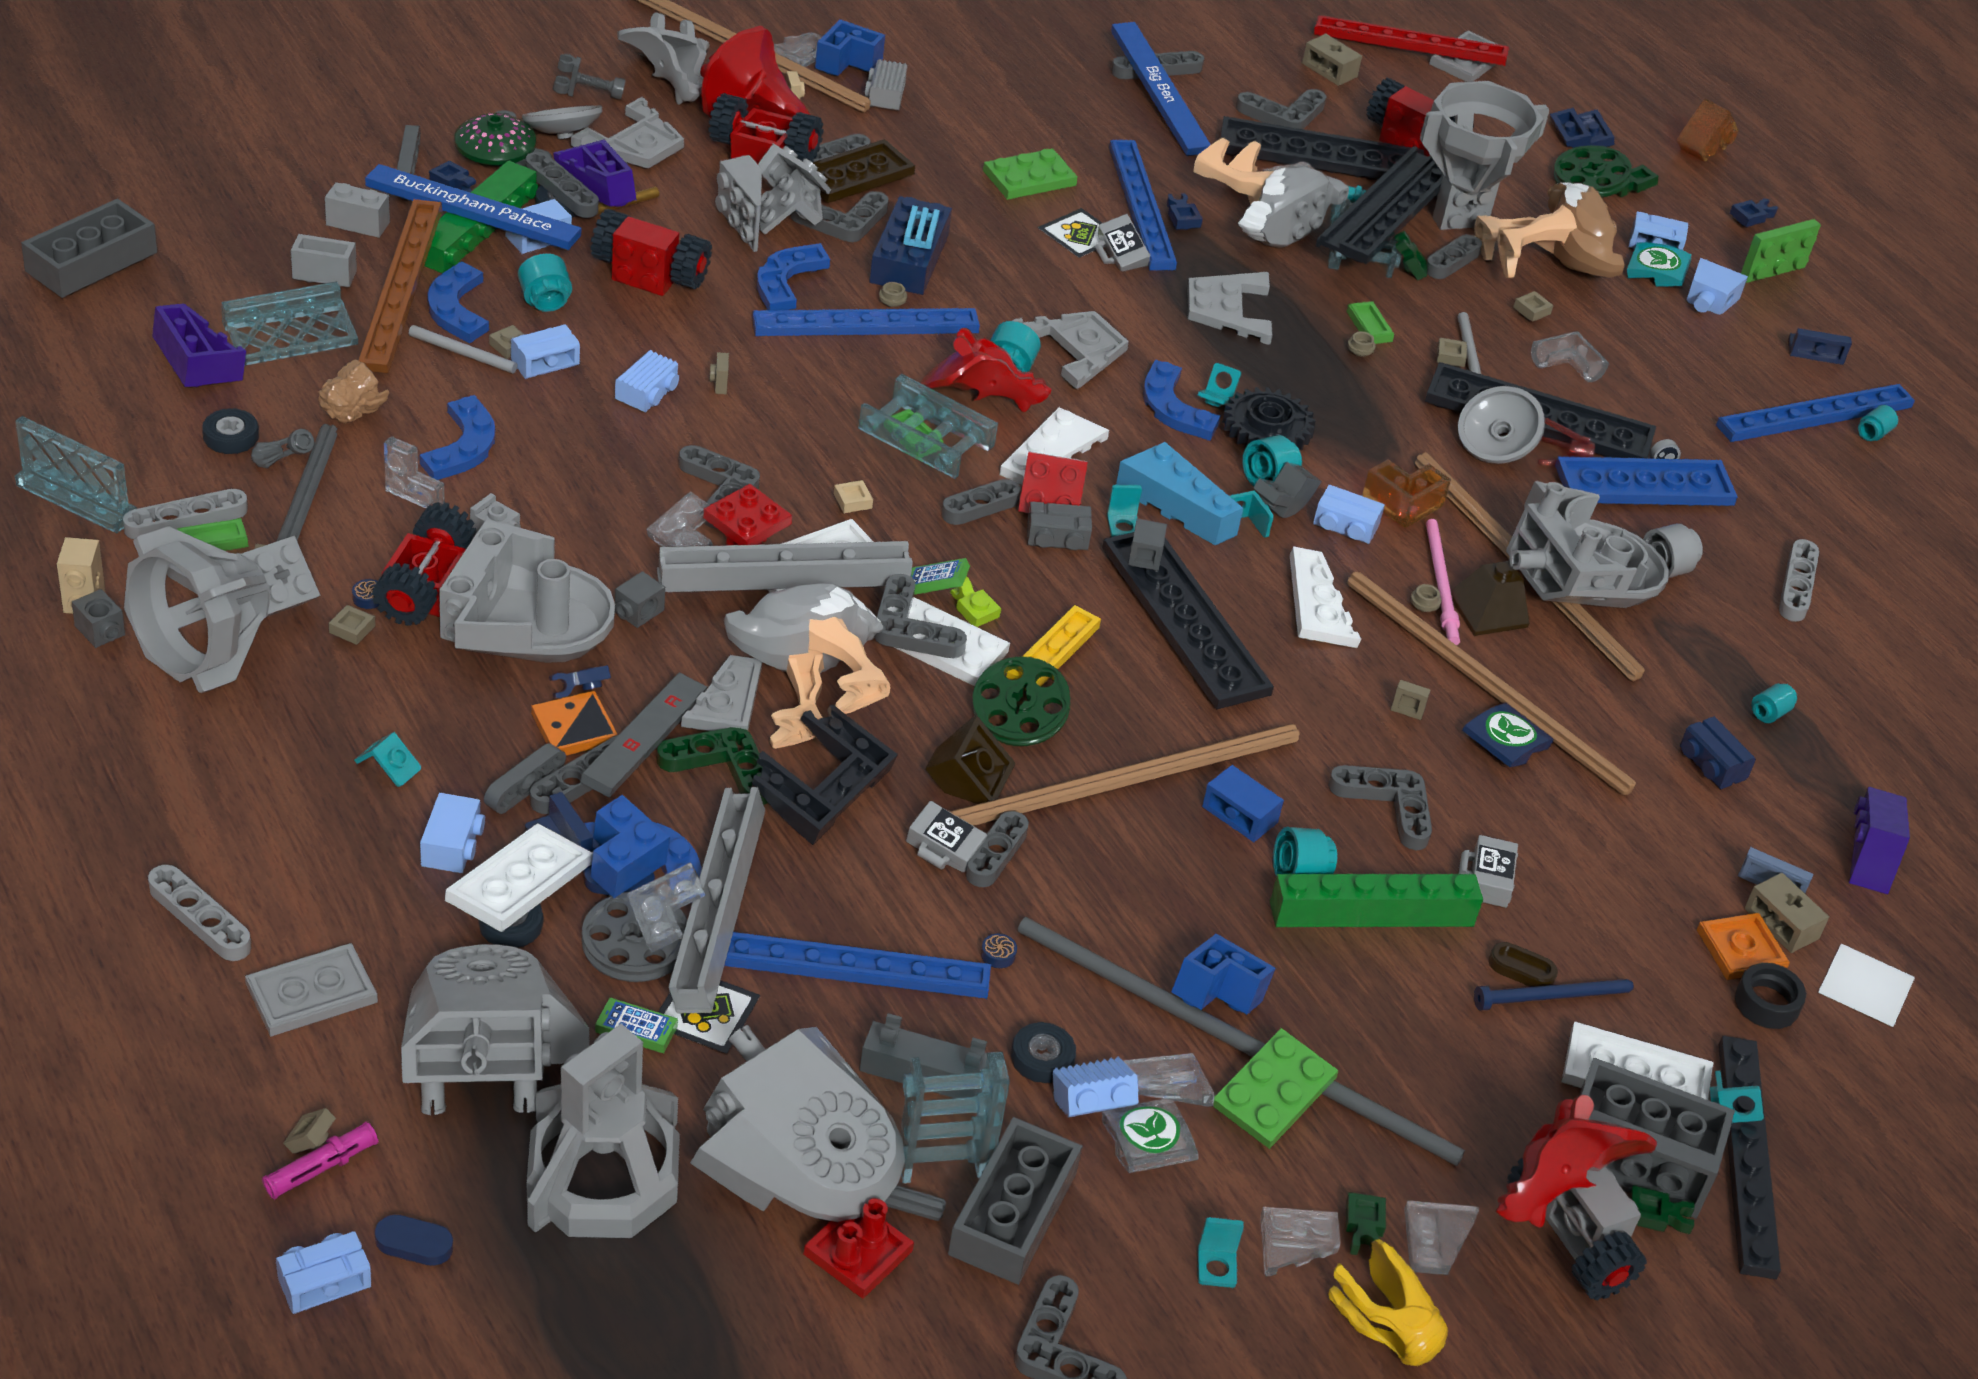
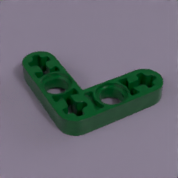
(724, 750)

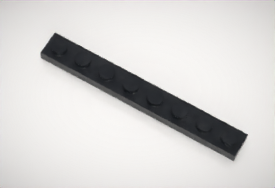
(1749, 1165)

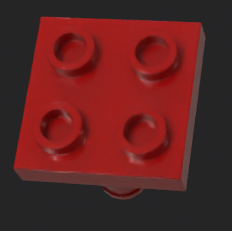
(1052, 480)
(747, 516)
(860, 1249)

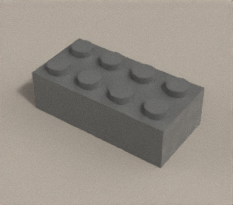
(89, 247)
(1015, 1200)

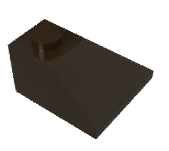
(1492, 599)
(971, 764)

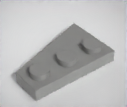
(729, 697)

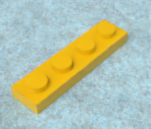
(1061, 640)

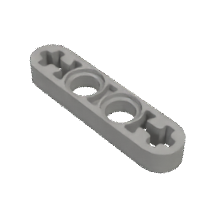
(231, 505)
(1800, 580)
(205, 908)

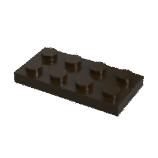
(863, 169)

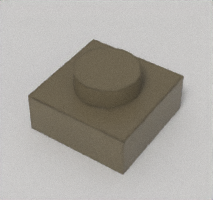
(1533, 306)
(502, 340)
(1452, 352)
(719, 373)
(352, 624)
(1410, 699)
(310, 1131)

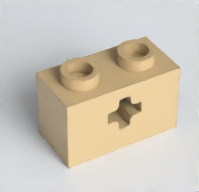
(79, 570)

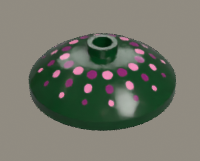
(495, 139)

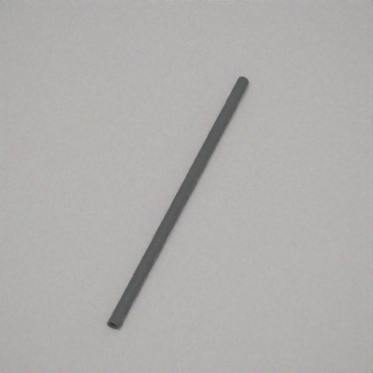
(1233, 1037)

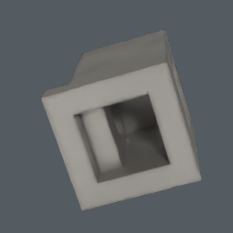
(493, 510)

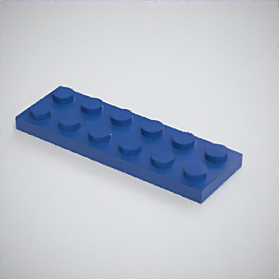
(1649, 480)

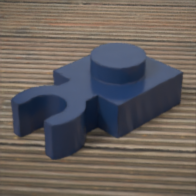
(1750, 213)
(1182, 214)

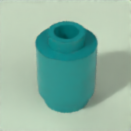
(1878, 423)
(1774, 702)

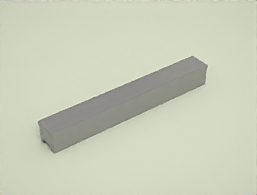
(781, 565)
(714, 915)

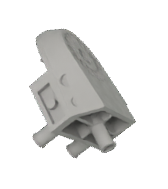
(1582, 558)
(487, 1019)
(800, 1130)

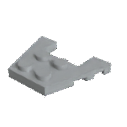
(641, 143)
(1218, 302)
(1084, 337)

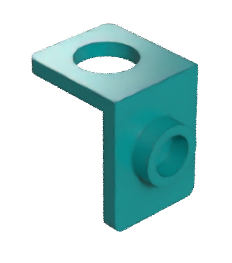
(1213, 393)
(1123, 507)
(1256, 510)
(393, 758)
(1726, 1097)
(1219, 1243)

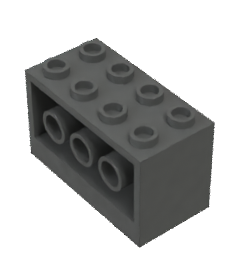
(1687, 1130)

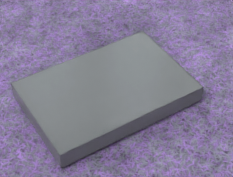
(1462, 68)
(311, 989)

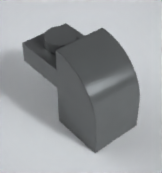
(1289, 491)

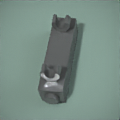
(890, 1050)

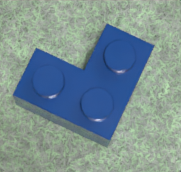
(849, 45)
(629, 846)
(1223, 972)

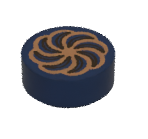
(362, 594)
(999, 950)

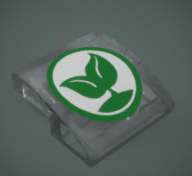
(1150, 1135)

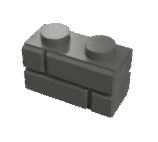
(1059, 526)

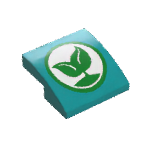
(1660, 262)

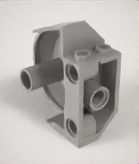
(521, 601)

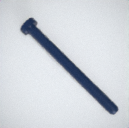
(1485, 997)

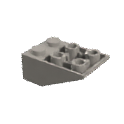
(740, 196)

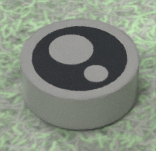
(1665, 450)

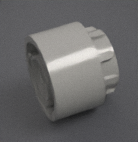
(1677, 546)

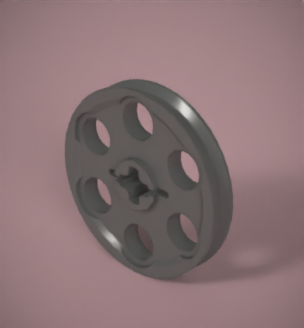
(623, 944)

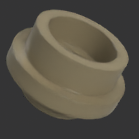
(893, 294)
(1361, 344)
(1426, 598)

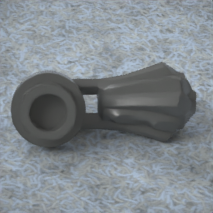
(267, 453)

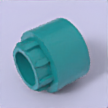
(545, 282)
(1019, 342)
(1268, 456)
(1304, 852)

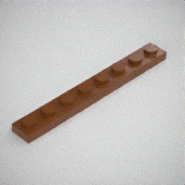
(400, 285)

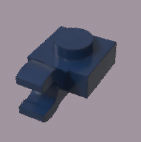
(453, 176)
(588, 678)

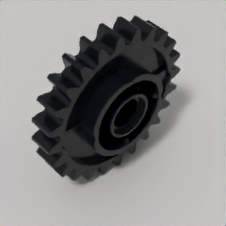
(1266, 415)

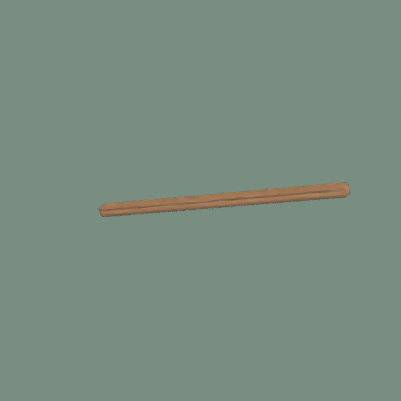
(722, 34)
(1574, 612)
(1491, 683)
(1129, 775)

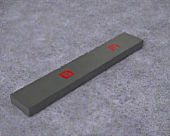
(642, 735)

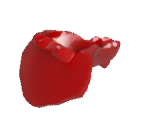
(749, 70)
(989, 370)
(1563, 1155)

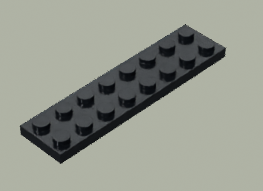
(1318, 149)
(1611, 433)
(1192, 625)

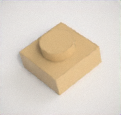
(795, 84)
(853, 496)

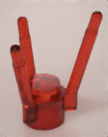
(1580, 448)

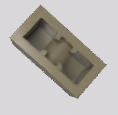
(1332, 59)
(1787, 912)

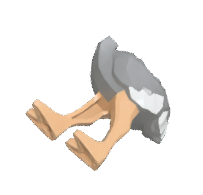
(1283, 201)
(807, 634)

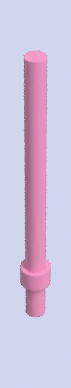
(1449, 617)

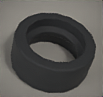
(1763, 1012)

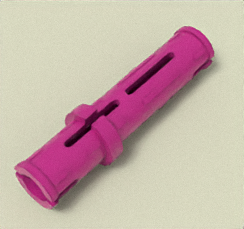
(335, 1152)

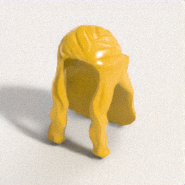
(1415, 1321)

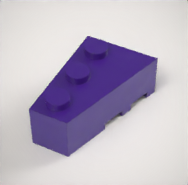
(600, 171)
(194, 349)
(1879, 839)

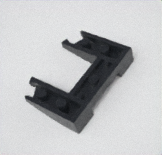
(862, 766)

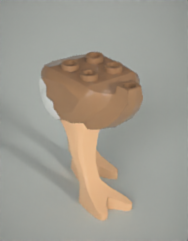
(1575, 232)

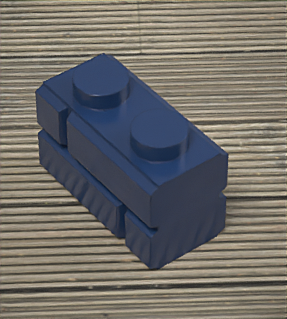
(1717, 752)

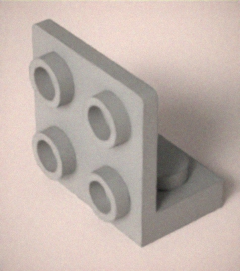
(784, 161)
(791, 194)

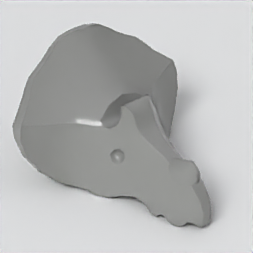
(673, 54)

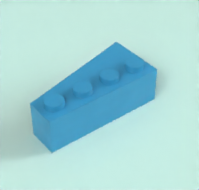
(1182, 493)

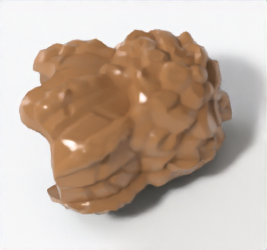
(351, 393)

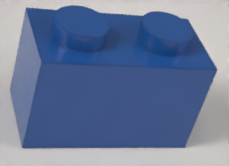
(1242, 803)

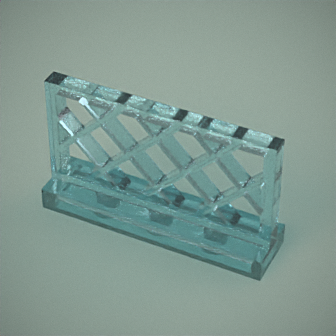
(283, 307)
(65, 486)

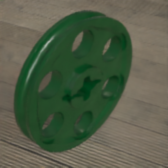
(1594, 168)
(1030, 710)

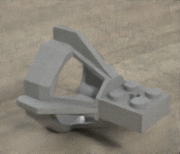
(1473, 161)
(232, 596)
(603, 1110)

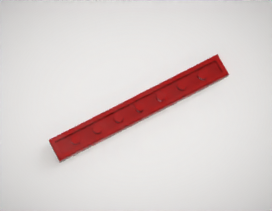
(1412, 40)

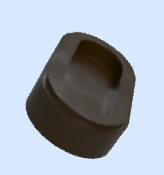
(1522, 965)

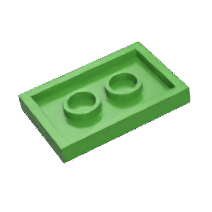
(1030, 173)
(1780, 250)
(1275, 1088)

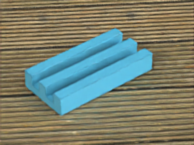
(923, 216)

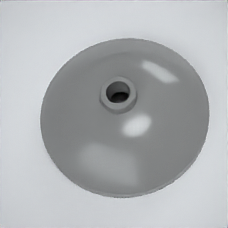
(563, 120)
(1498, 412)

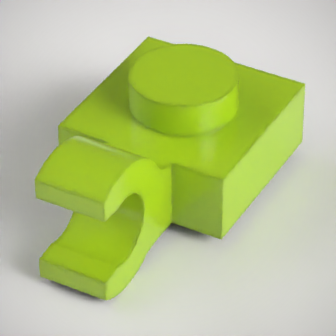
(975, 606)

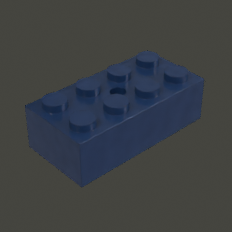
(903, 263)

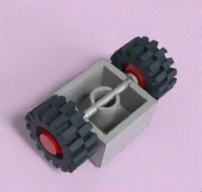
(1597, 1232)

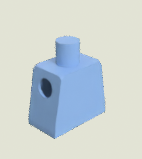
(1715, 287)

